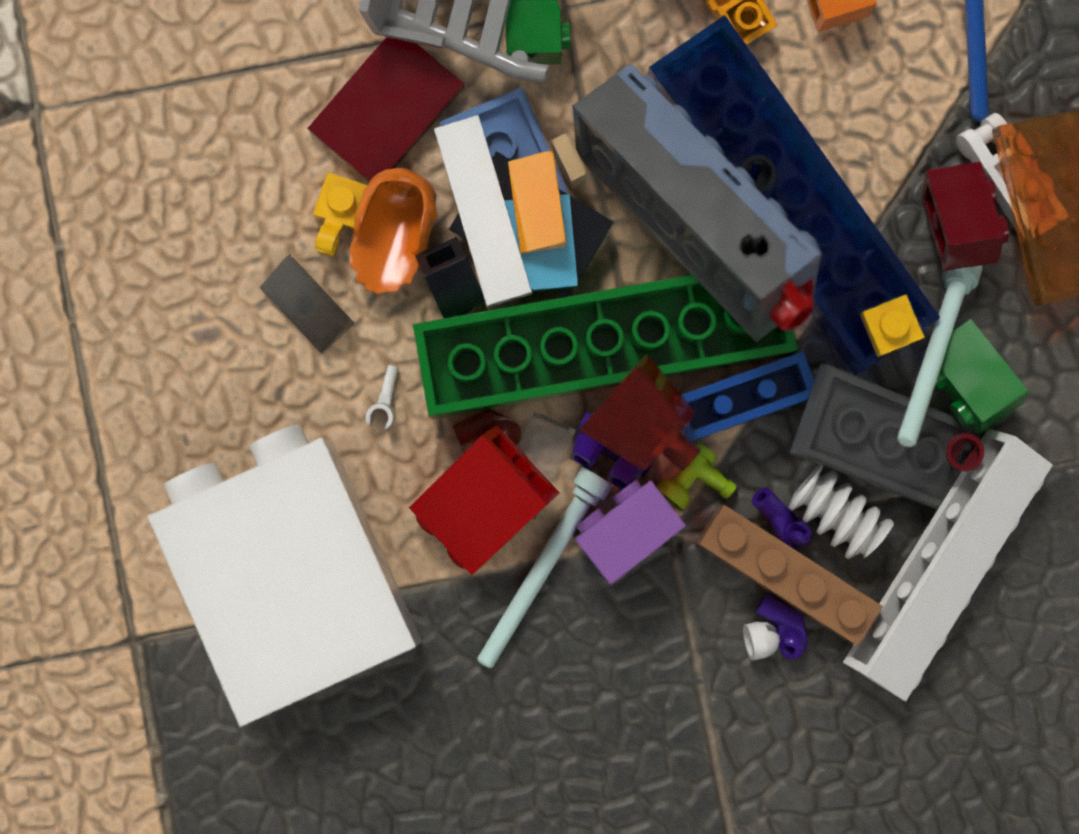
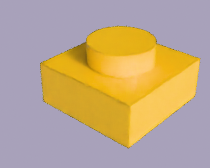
(891, 325)

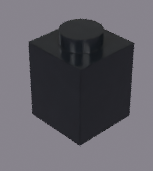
(450, 278)

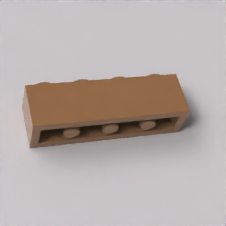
(788, 575)

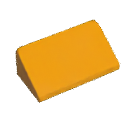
(537, 203)

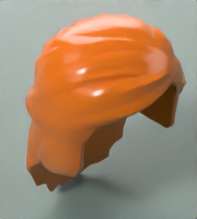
(391, 229)

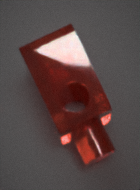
(644, 419)

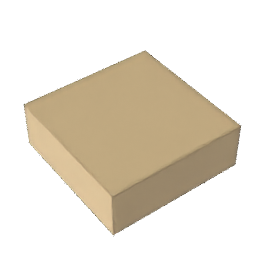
(569, 160)

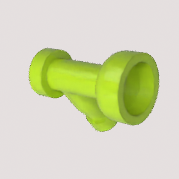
(676, 490)

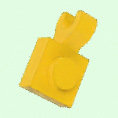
(337, 208)

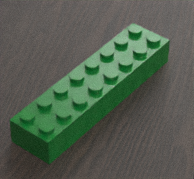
(581, 345)

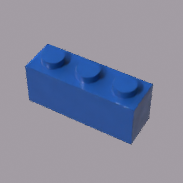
(748, 396)

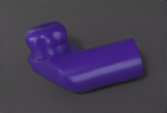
(781, 519)
(789, 626)

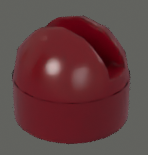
(973, 459)

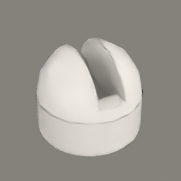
(760, 640)

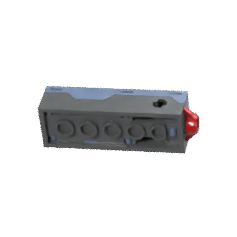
(697, 203)

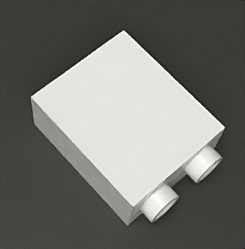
(282, 573)

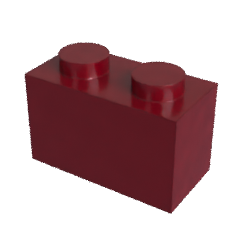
(964, 216)

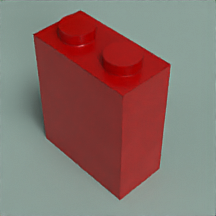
(483, 500)

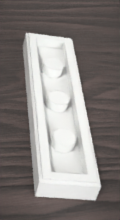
(483, 211)

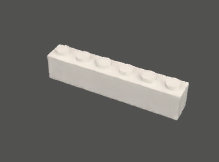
(948, 564)

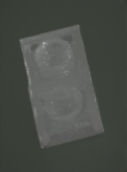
(546, 444)

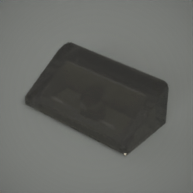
(306, 304)

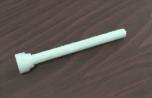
(958, 283)
(588, 491)

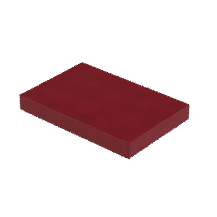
(386, 107)

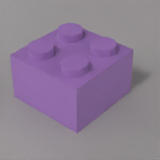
(628, 531)

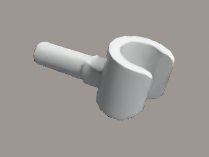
(385, 397)

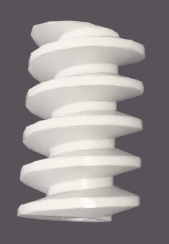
(840, 513)

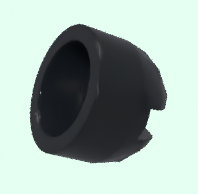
(765, 173)

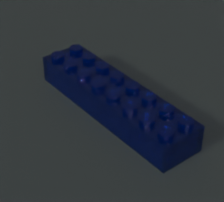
(747, 116)

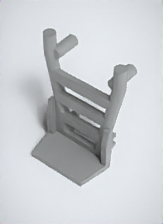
(390, 20)

